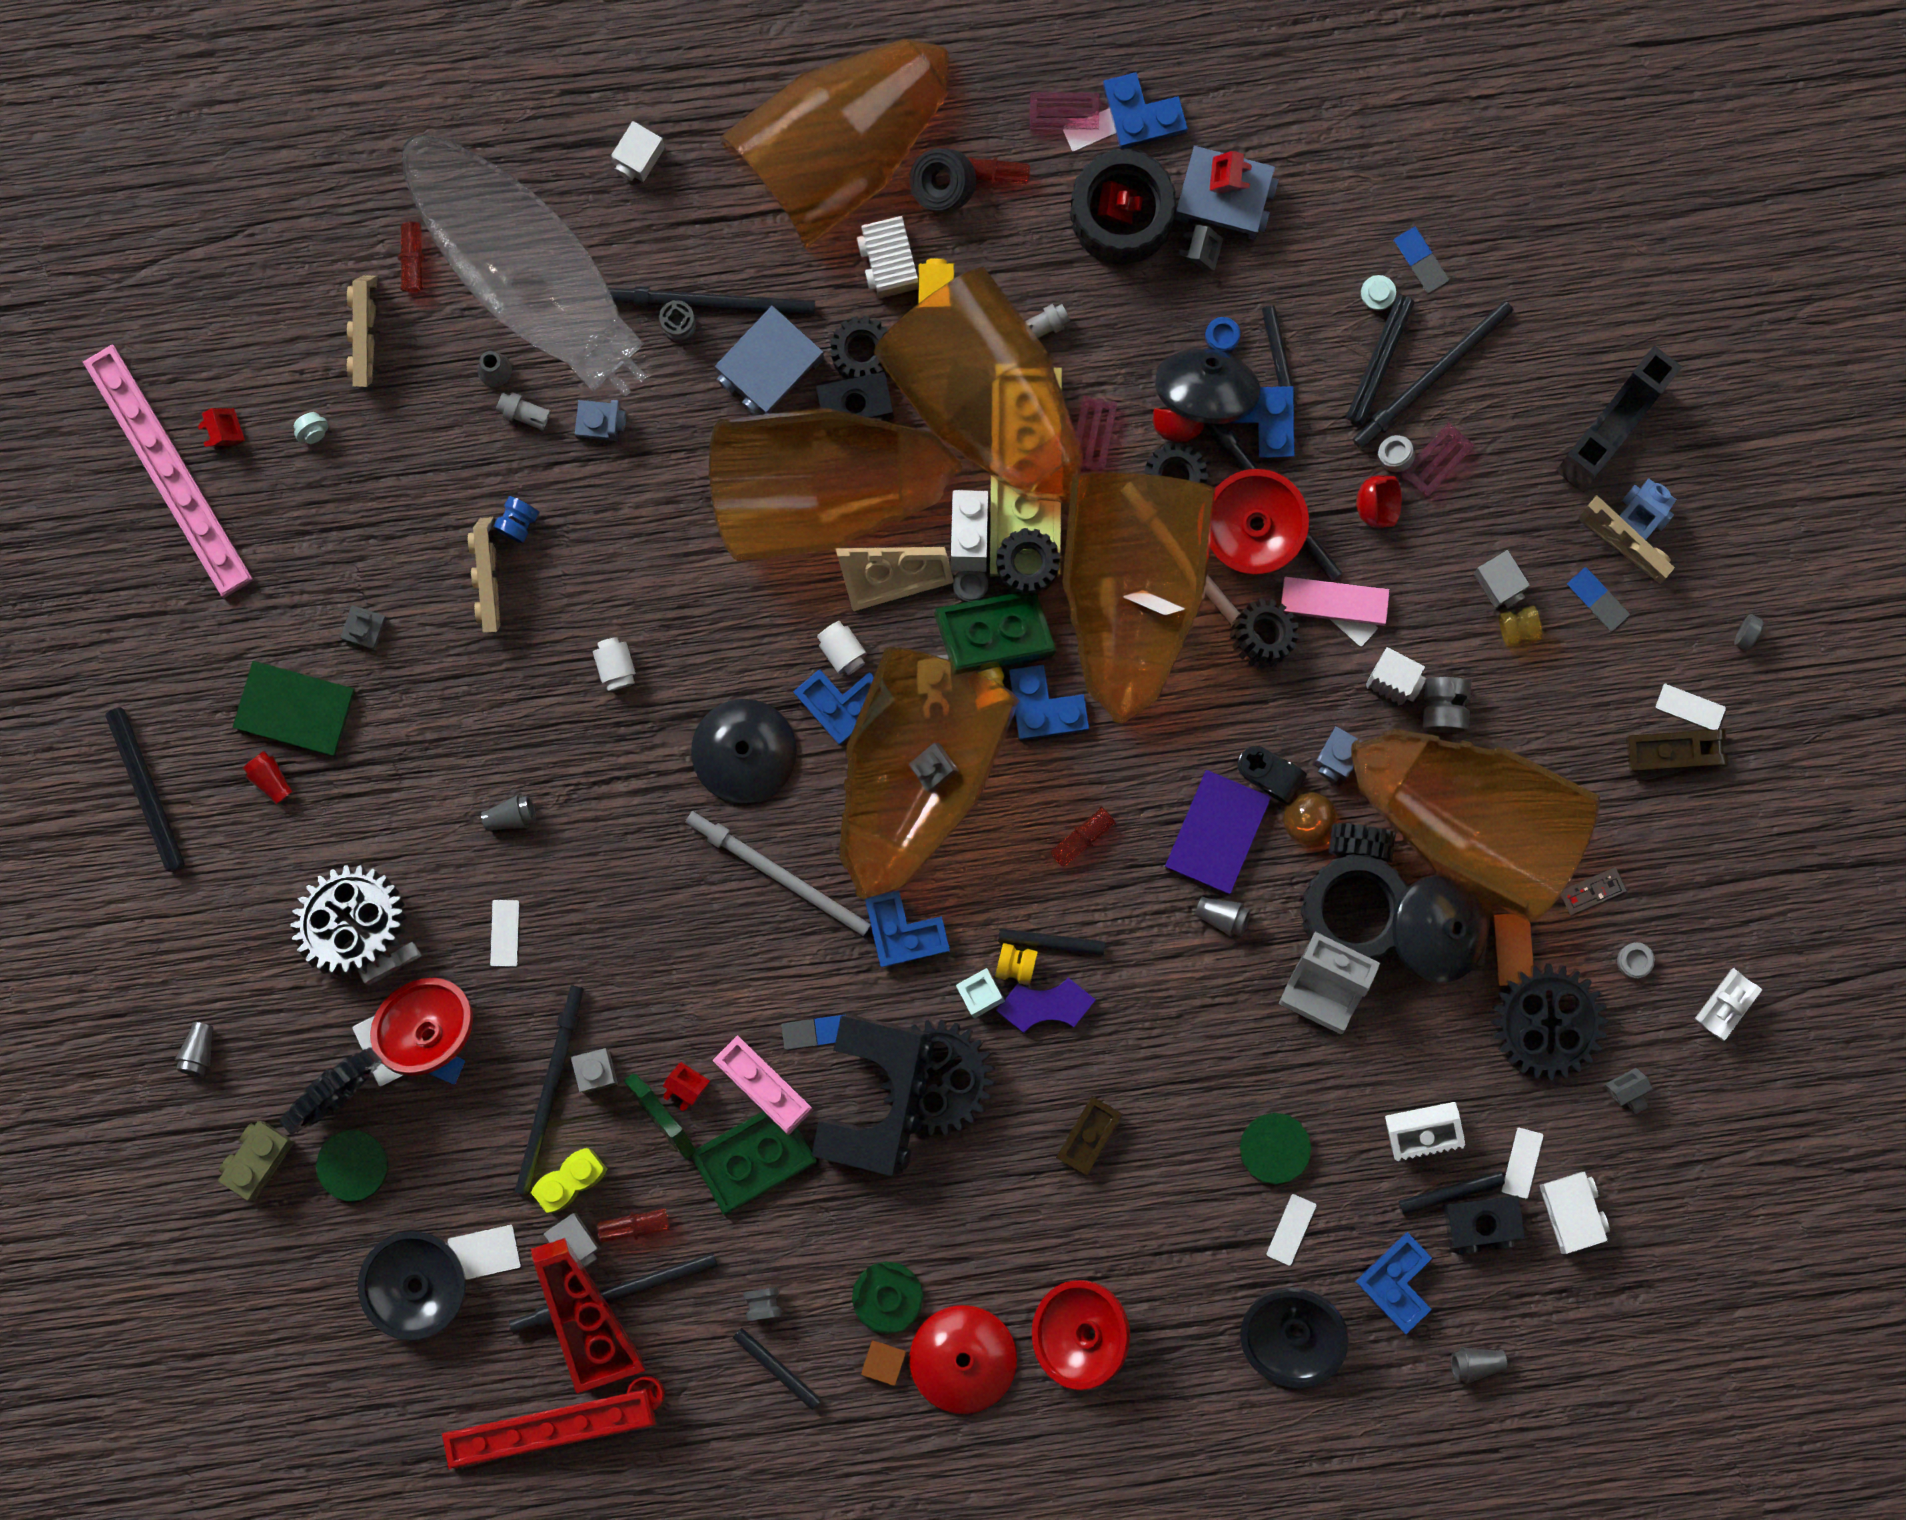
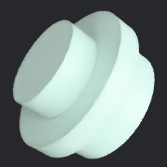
(1378, 292)
(310, 428)

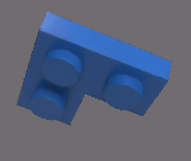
(1139, 122)
(1275, 420)
(830, 708)
(1039, 715)
(900, 941)
(1387, 1282)

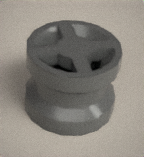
(762, 1304)

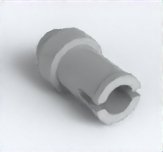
(1049, 320)
(515, 408)

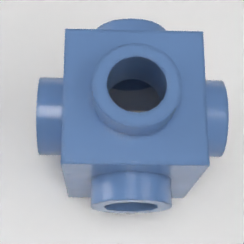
(1648, 508)

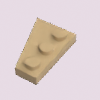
(364, 312)
(1626, 540)
(891, 573)
(488, 608)

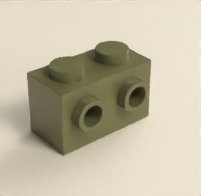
(255, 1160)

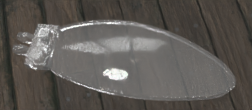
(519, 259)

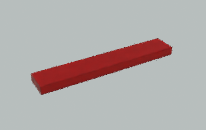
(549, 1429)

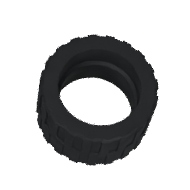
(1129, 166)
(1353, 866)

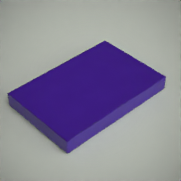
(1217, 832)

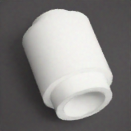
(842, 648)
(614, 664)

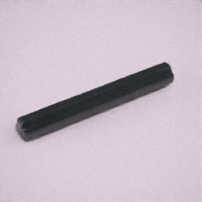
(1380, 359)

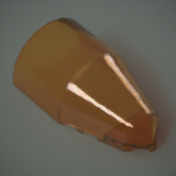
(842, 131)
(986, 386)
(818, 479)
(1127, 539)
(888, 814)
(1480, 815)

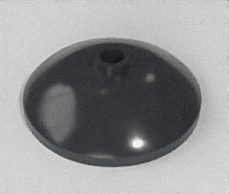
(1207, 386)
(747, 776)
(1425, 934)
(387, 1278)
(1290, 1354)

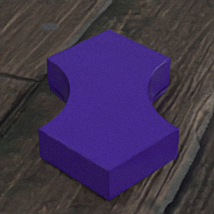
(1028, 1006)

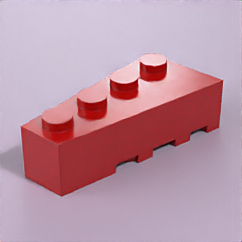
(586, 1327)

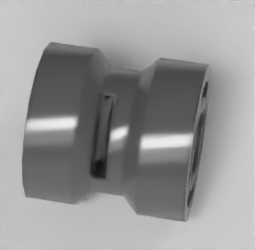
(679, 328)

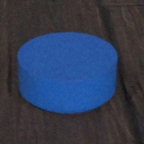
(1222, 334)

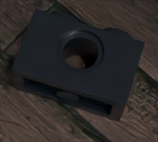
(870, 389)
(1504, 1214)

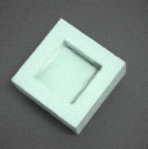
(980, 993)

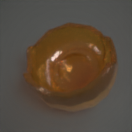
(1310, 819)

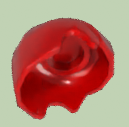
(1174, 426)
(1379, 501)

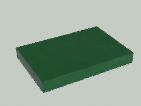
(994, 632)
(294, 708)
(751, 1161)

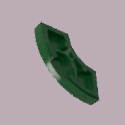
(659, 1115)

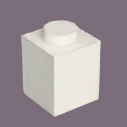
(637, 152)

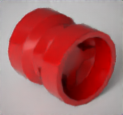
(652, 1384)

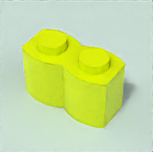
(576, 1174)

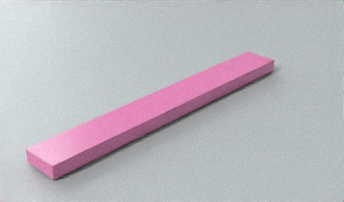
(168, 471)

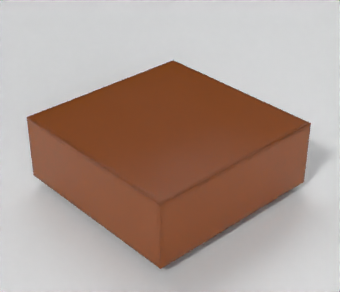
(883, 1362)

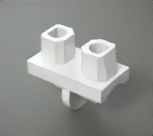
(1728, 1004)

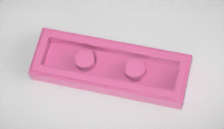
(1335, 601)
(762, 1085)

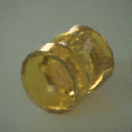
(1520, 626)

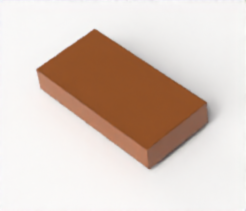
(1512, 947)

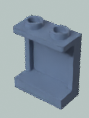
(1232, 209)
(767, 362)

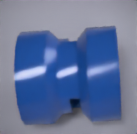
(519, 512)

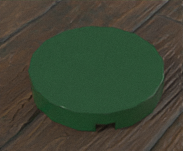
(1275, 1148)
(352, 1165)
(887, 1297)

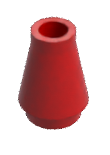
(267, 776)

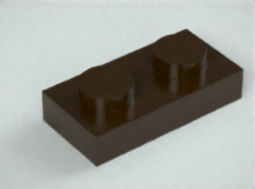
(1089, 1135)

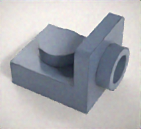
(599, 420)
(1336, 757)

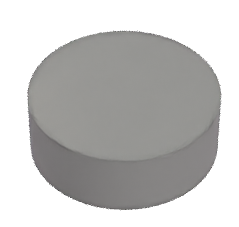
(1396, 453)
(1635, 960)

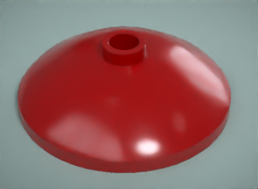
(1262, 496)
(413, 1016)
(970, 1332)
(1064, 1340)

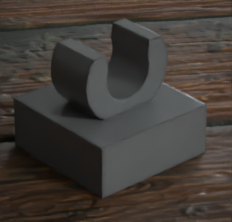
(1204, 247)
(363, 627)
(933, 767)
(1630, 1090)

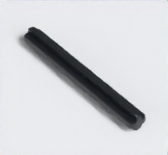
(145, 789)

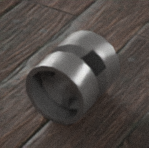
(1447, 704)

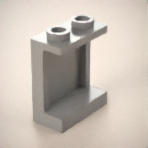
(1329, 983)

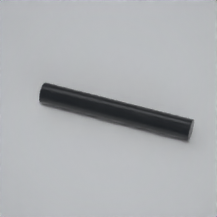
(1277, 348)
(1051, 941)
(1451, 1192)
(775, 1367)

